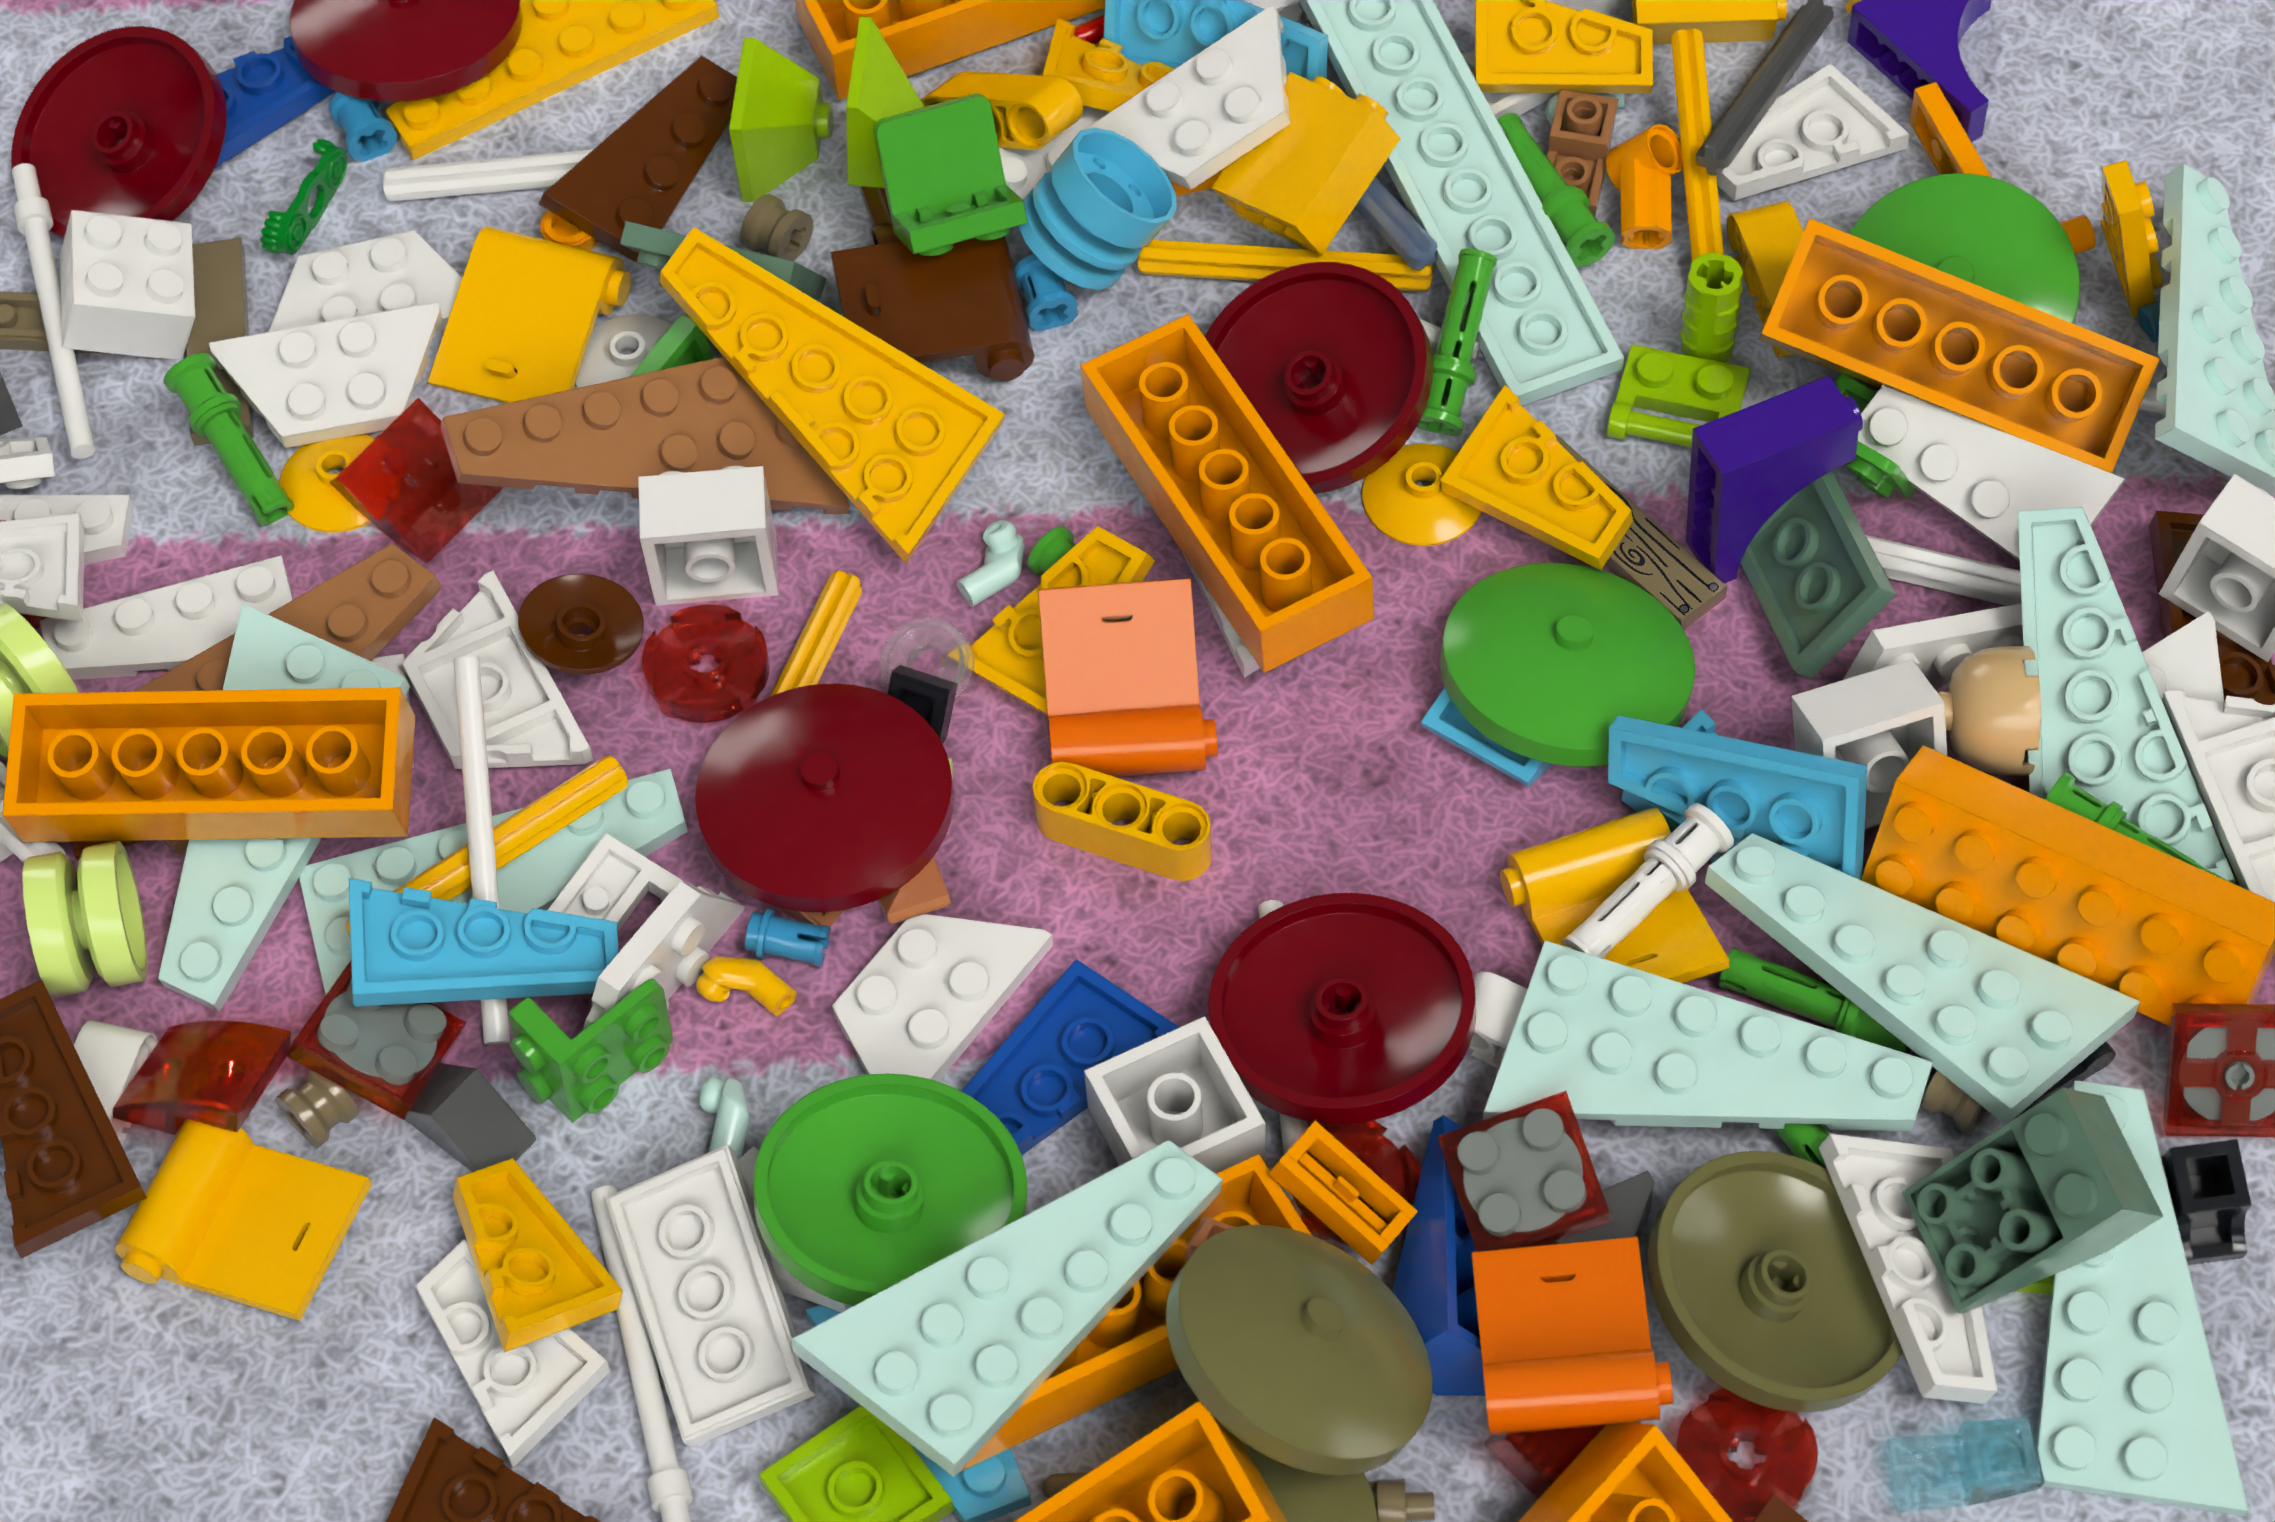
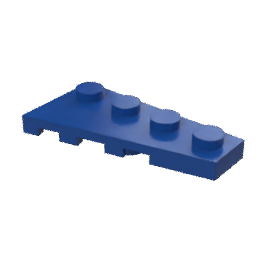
(264, 95)
(1038, 1071)

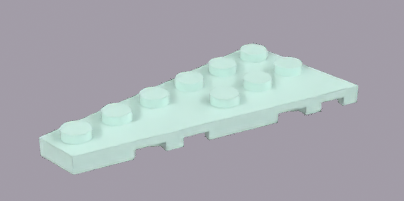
(2208, 339)
(2097, 692)
(985, 1327)

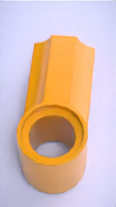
(1642, 174)

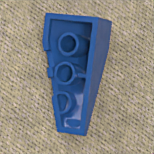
(1438, 1277)

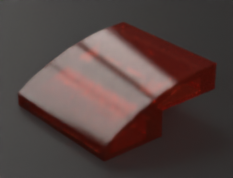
(410, 486)
(204, 1075)

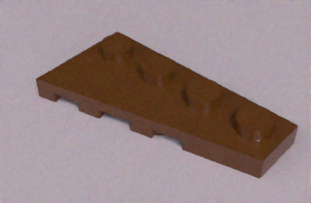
(53, 1129)
(472, 1485)

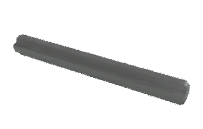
(1764, 87)

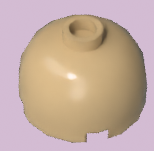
(1994, 711)

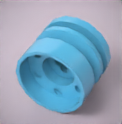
(1097, 209)

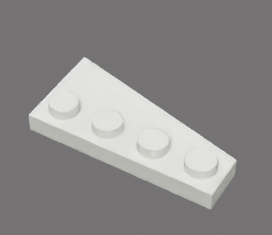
(166, 623)
(1942, 1347)

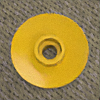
(308, 486)
(1412, 511)

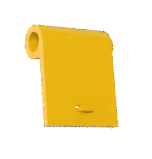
(526, 311)
(1574, 874)
(240, 1220)

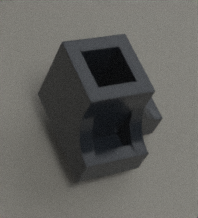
(2209, 1199)

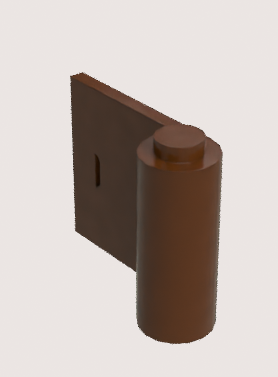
(939, 303)

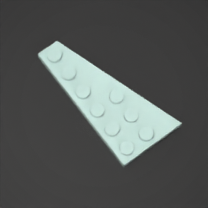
(640, 816)
(239, 885)
(1956, 997)
(1687, 1057)
(2128, 1363)

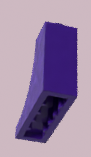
(1919, 46)
(1758, 461)

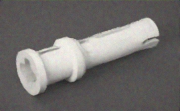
(1667, 868)

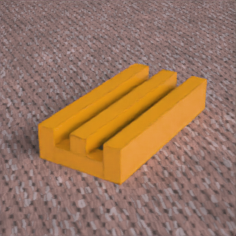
(1336, 1199)

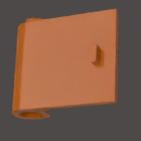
(1125, 689)
(1567, 1337)

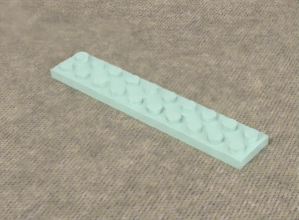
(1470, 192)

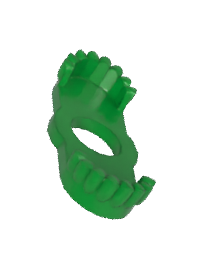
(289, 230)

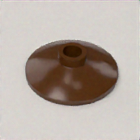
(576, 606)

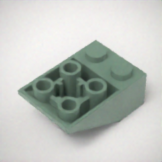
(2032, 1199)

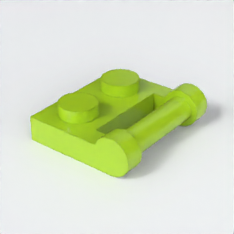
(1677, 387)

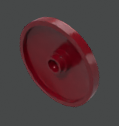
(402, 45)
(123, 127)
(1328, 366)
(824, 797)
(1343, 1007)

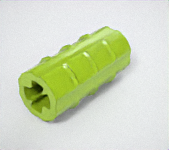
(1711, 307)

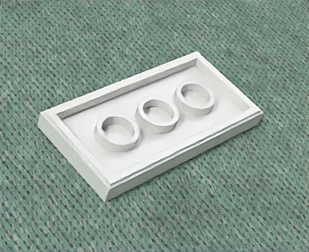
(709, 1296)

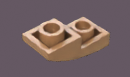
(1582, 139)

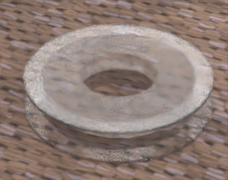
(924, 634)

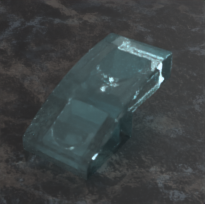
(1966, 1468)

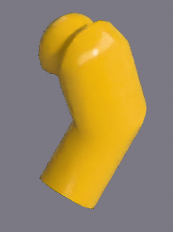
(747, 975)

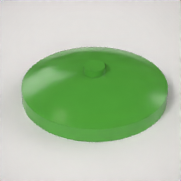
(1981, 235)
(1557, 654)
(882, 1182)

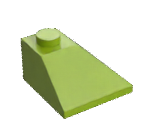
(875, 92)
(774, 119)

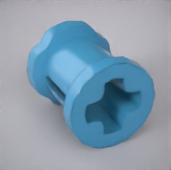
(365, 128)
(1044, 295)

